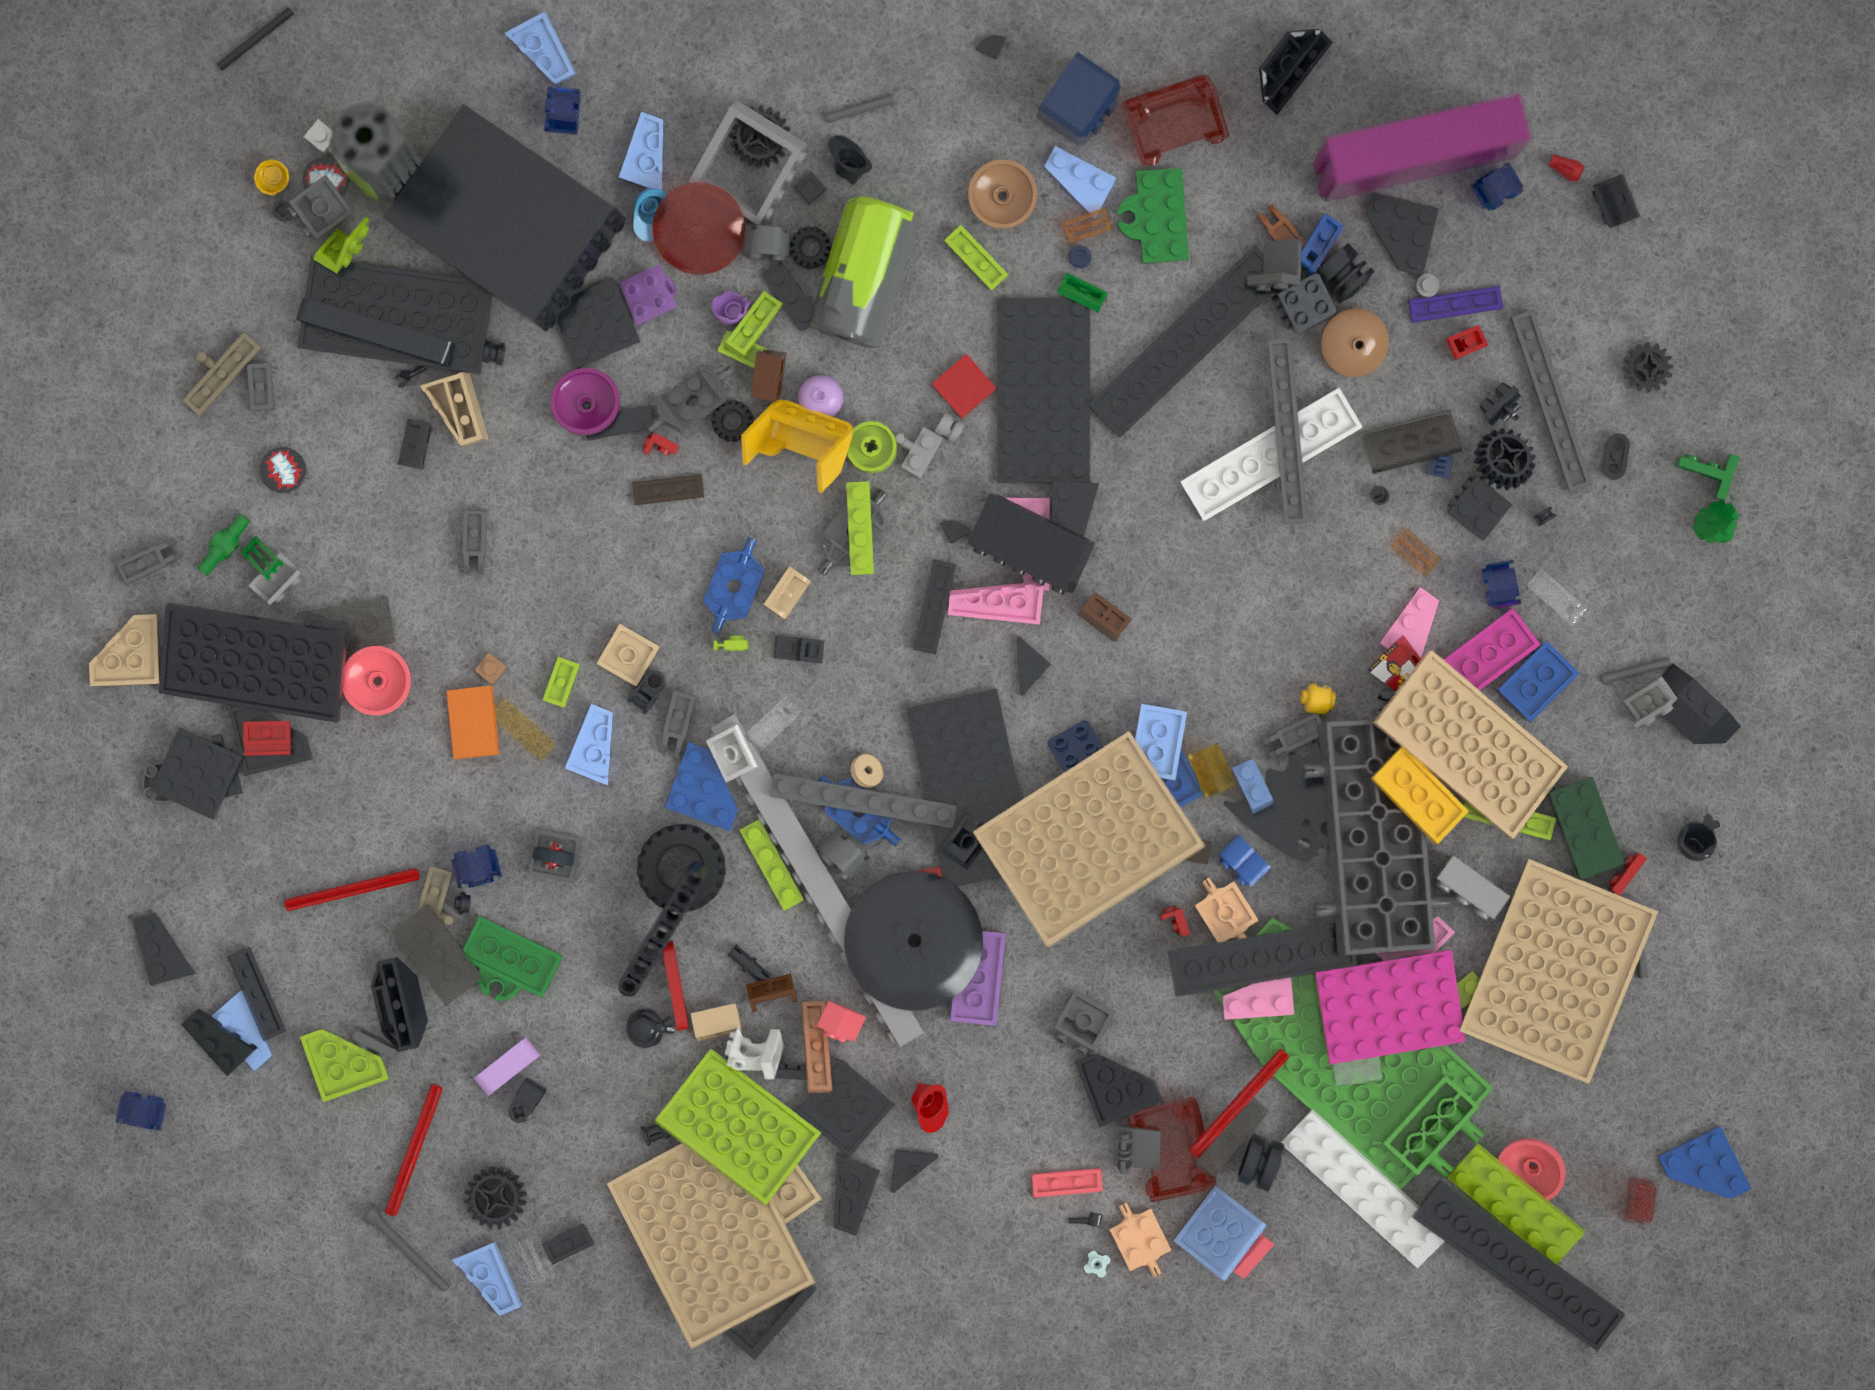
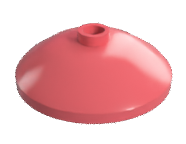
(360, 675)
(1547, 1176)

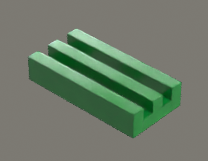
(1082, 292)
(271, 567)

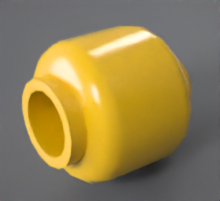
(1318, 699)

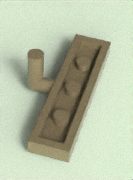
(220, 373)
(435, 893)

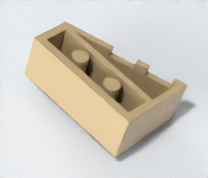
(459, 407)

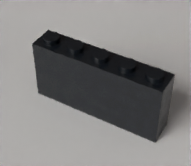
(1031, 544)

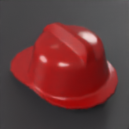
(931, 1106)

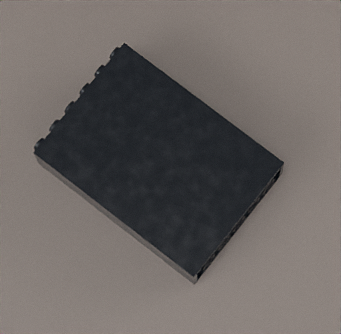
(505, 218)

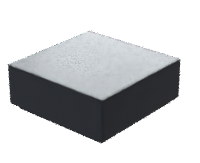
(810, 188)

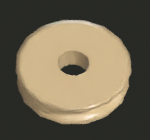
(858, 770)

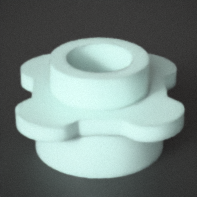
(1093, 1258)

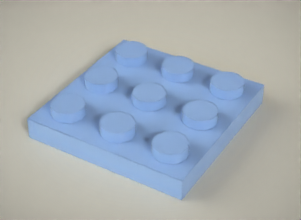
(1220, 1233)

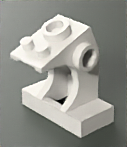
(750, 1056)

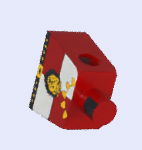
(1395, 663)

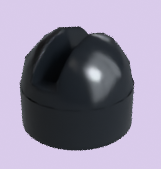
(1381, 499)

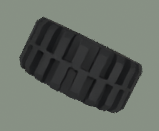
(674, 836)

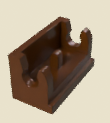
(768, 375)
(1104, 616)
(771, 990)

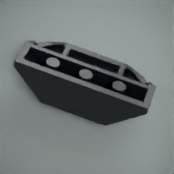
(1290, 65)
(1697, 711)
(399, 1004)

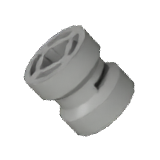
(945, 426)

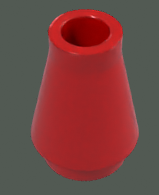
(1568, 168)

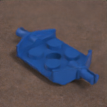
(731, 566)
(864, 828)

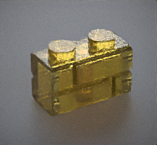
(1211, 770)

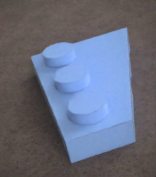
(542, 45)
(644, 155)
(1080, 179)
(592, 746)
(238, 1018)
(491, 1277)

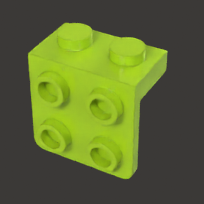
(340, 247)

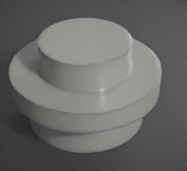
(1427, 285)

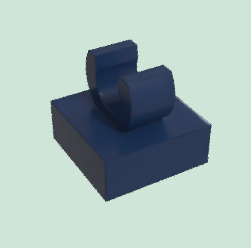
(1440, 466)

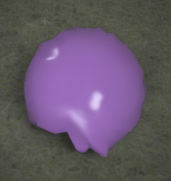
(730, 308)

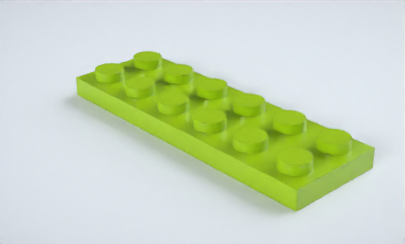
(1516, 1203)

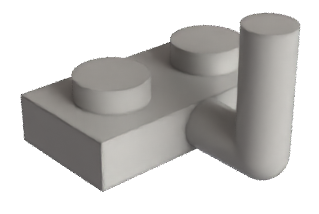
(920, 452)

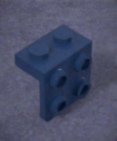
(1074, 745)

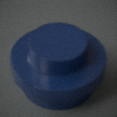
(1079, 257)

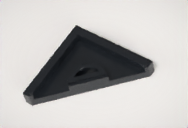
(1030, 665)
(908, 1165)

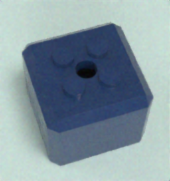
(1080, 100)

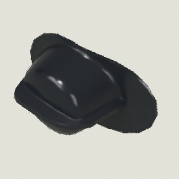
(849, 159)

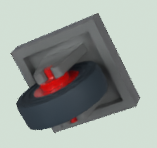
(554, 856)

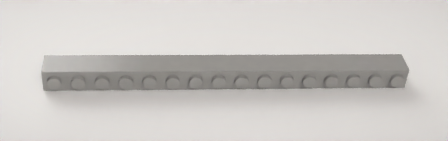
(812, 874)

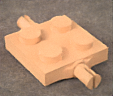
(1226, 912)
(1140, 1239)

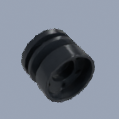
(1345, 273)

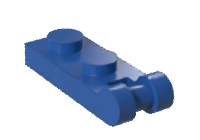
(1320, 242)

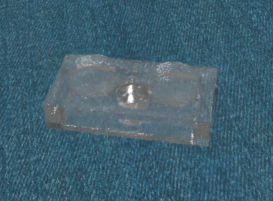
(1357, 1071)

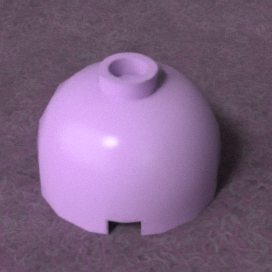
(821, 395)

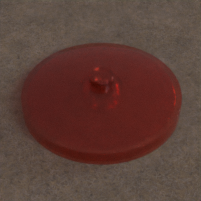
(698, 228)

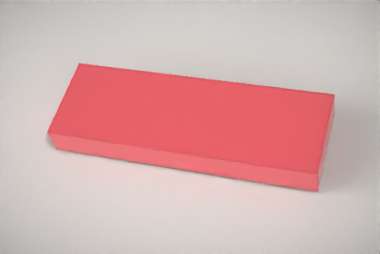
(1067, 1182)

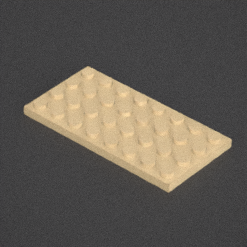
(1470, 744)

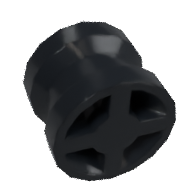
(494, 352)

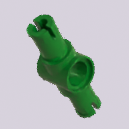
(223, 544)

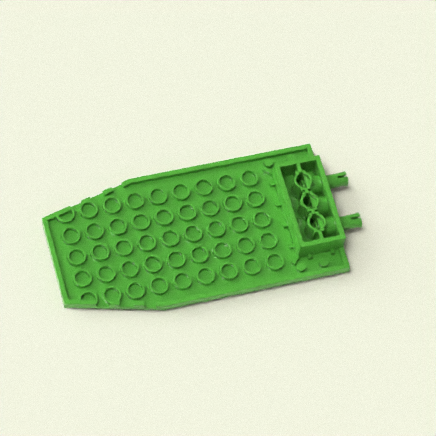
(1391, 1120)

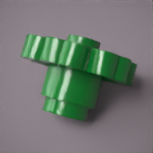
(1716, 522)

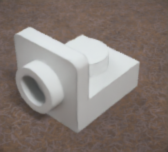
(319, 136)

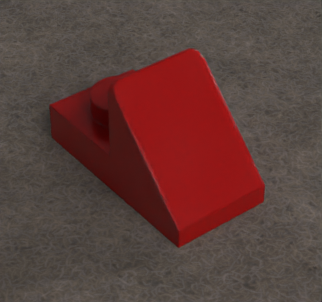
(1466, 342)

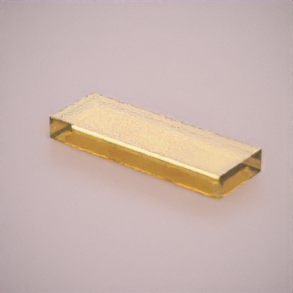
(524, 730)

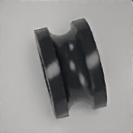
(277, 215)
(1544, 516)

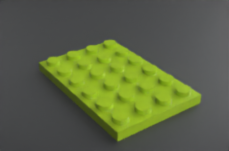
(737, 1127)

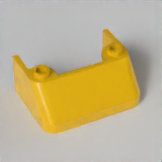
(801, 431)

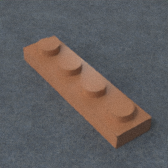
(815, 1048)

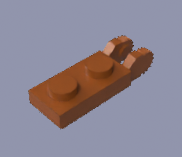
(1282, 229)

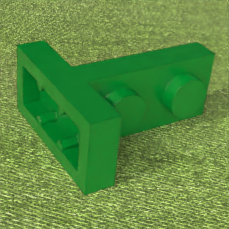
(1712, 471)

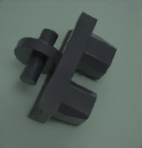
(1504, 407)

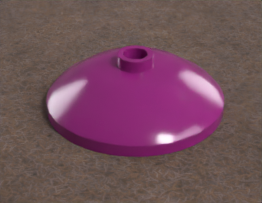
(578, 389)

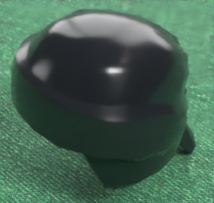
(1704, 833)
(646, 1028)

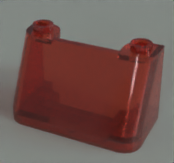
(1174, 117)
(1180, 1128)

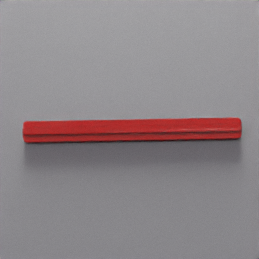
(351, 889)
(1239, 1103)
(413, 1150)

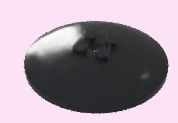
(879, 945)

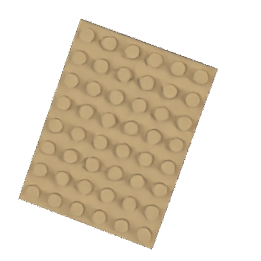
(1088, 839)
(1558, 971)
(708, 1243)

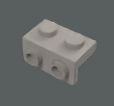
(272, 590)
(1650, 701)

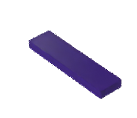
(1455, 304)

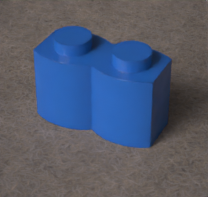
(1243, 861)

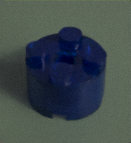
(562, 110)
(1496, 186)
(1502, 584)
(476, 867)
(141, 1112)

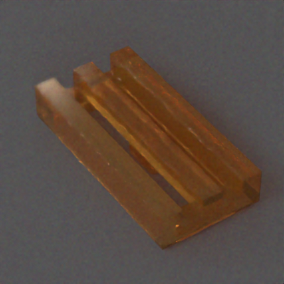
(1106, 219)
(1425, 572)

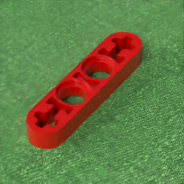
(675, 987)

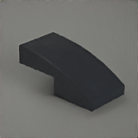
(798, 649)

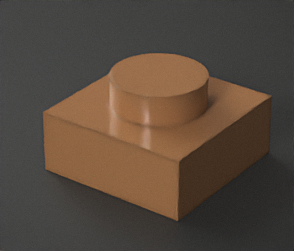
(490, 668)

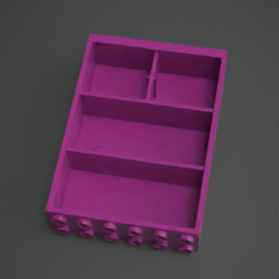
(1422, 148)

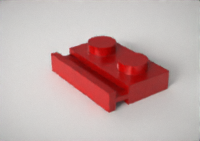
(267, 738)
(1632, 865)

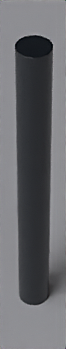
(254, 39)

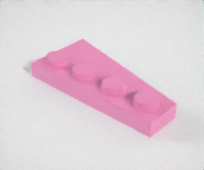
(1004, 602)

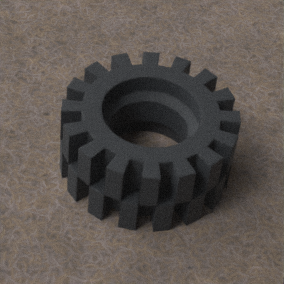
(810, 261)
(718, 417)

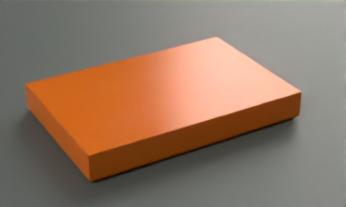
(473, 722)

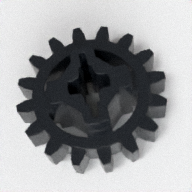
(1648, 378)

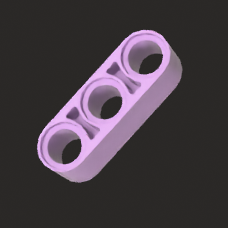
(507, 1066)

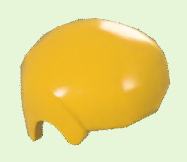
(271, 176)

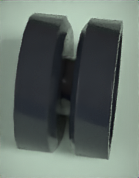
(1260, 1162)

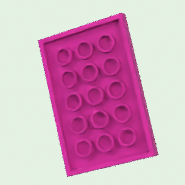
(1389, 1006)

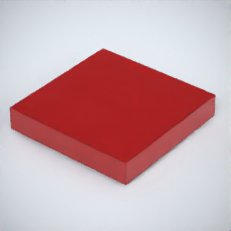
(964, 386)

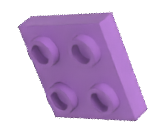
(649, 294)

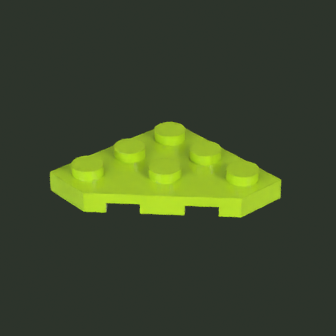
(341, 1065)

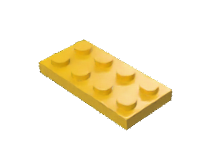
(1419, 795)

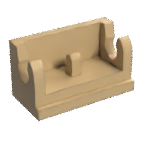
(787, 592)
(716, 1022)

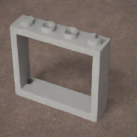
(769, 129)

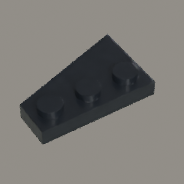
(159, 951)
(221, 1045)

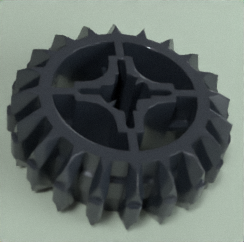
(742, 148)
(1504, 471)
(485, 1192)

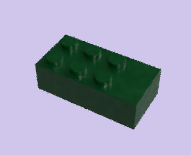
(1585, 828)

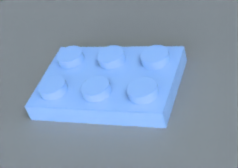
(1161, 737)

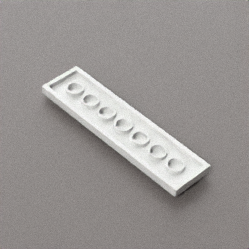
(1257, 460)
(1361, 1186)

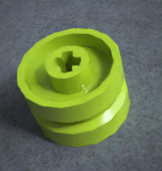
(878, 459)

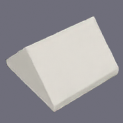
(732, 753)

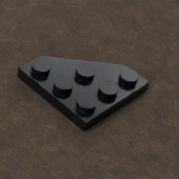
(1404, 230)
(260, 763)
(1115, 1089)

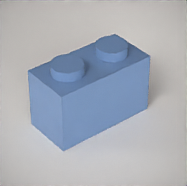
(1252, 786)

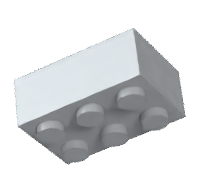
(1470, 888)

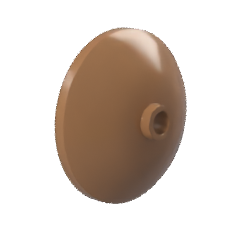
(1004, 177)
(1344, 331)

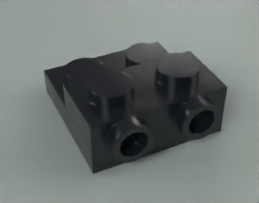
(1478, 507)

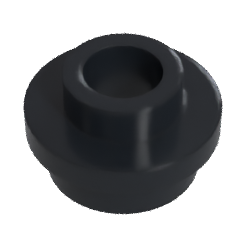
(462, 903)

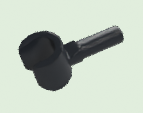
(408, 375)
(1094, 1220)

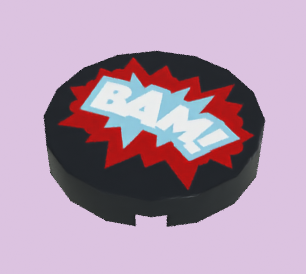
(328, 167)
(283, 470)

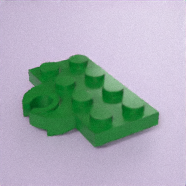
(1157, 216)
(510, 960)

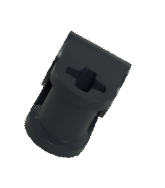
(647, 692)
(529, 1097)

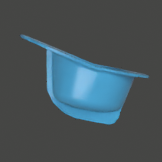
(644, 211)

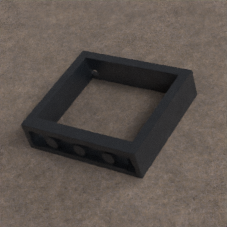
(776, 1327)

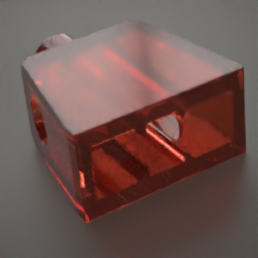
(1640, 1201)

